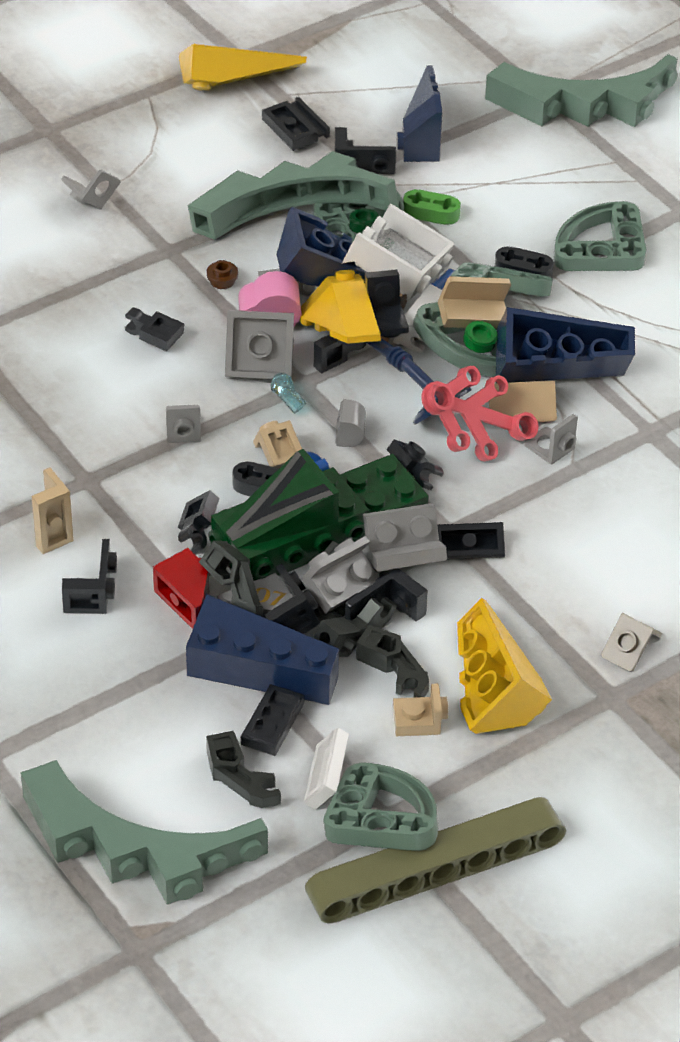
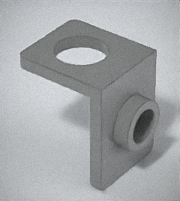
(87, 195)
(183, 423)
(561, 438)

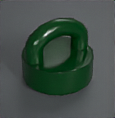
(361, 218)

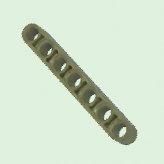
(456, 854)

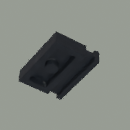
(295, 123)

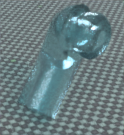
(284, 388)

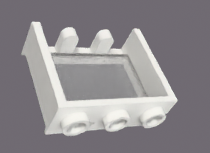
(403, 245)

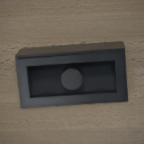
(473, 540)

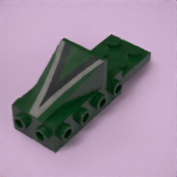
(308, 508)

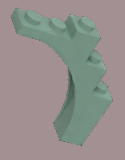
(585, 101)
(287, 186)
(125, 849)

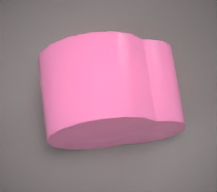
(272, 293)

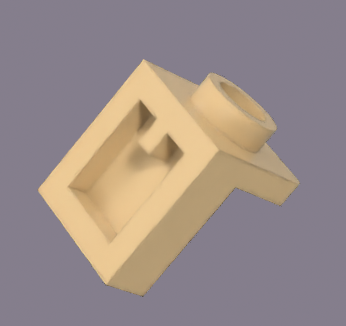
(278, 442)
(420, 714)

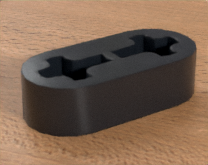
(524, 260)
(257, 474)

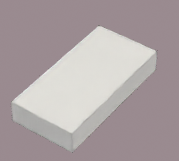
(326, 768)

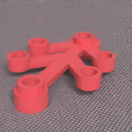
(474, 412)

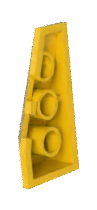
(215, 65)
(342, 308)
(497, 676)

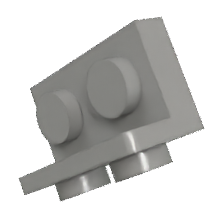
(339, 575)

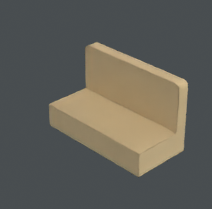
(473, 300)
(530, 397)
(52, 514)

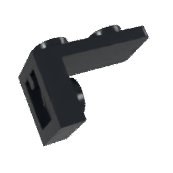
(369, 158)
(384, 295)
(399, 588)
(90, 594)
(297, 611)

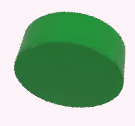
(480, 337)

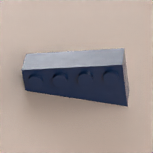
(560, 347)
(255, 652)

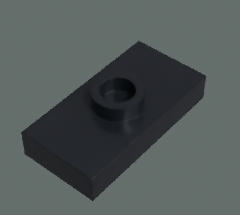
(272, 719)

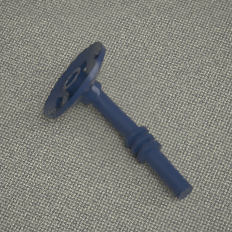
(404, 363)

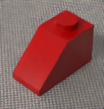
(182, 584)

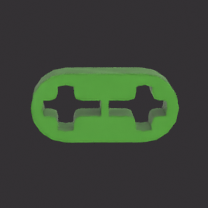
(432, 206)

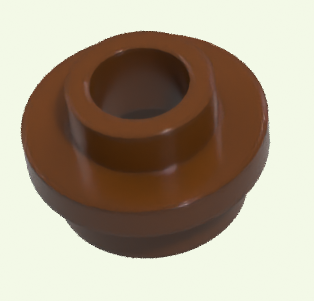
(222, 274)

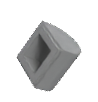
(350, 424)

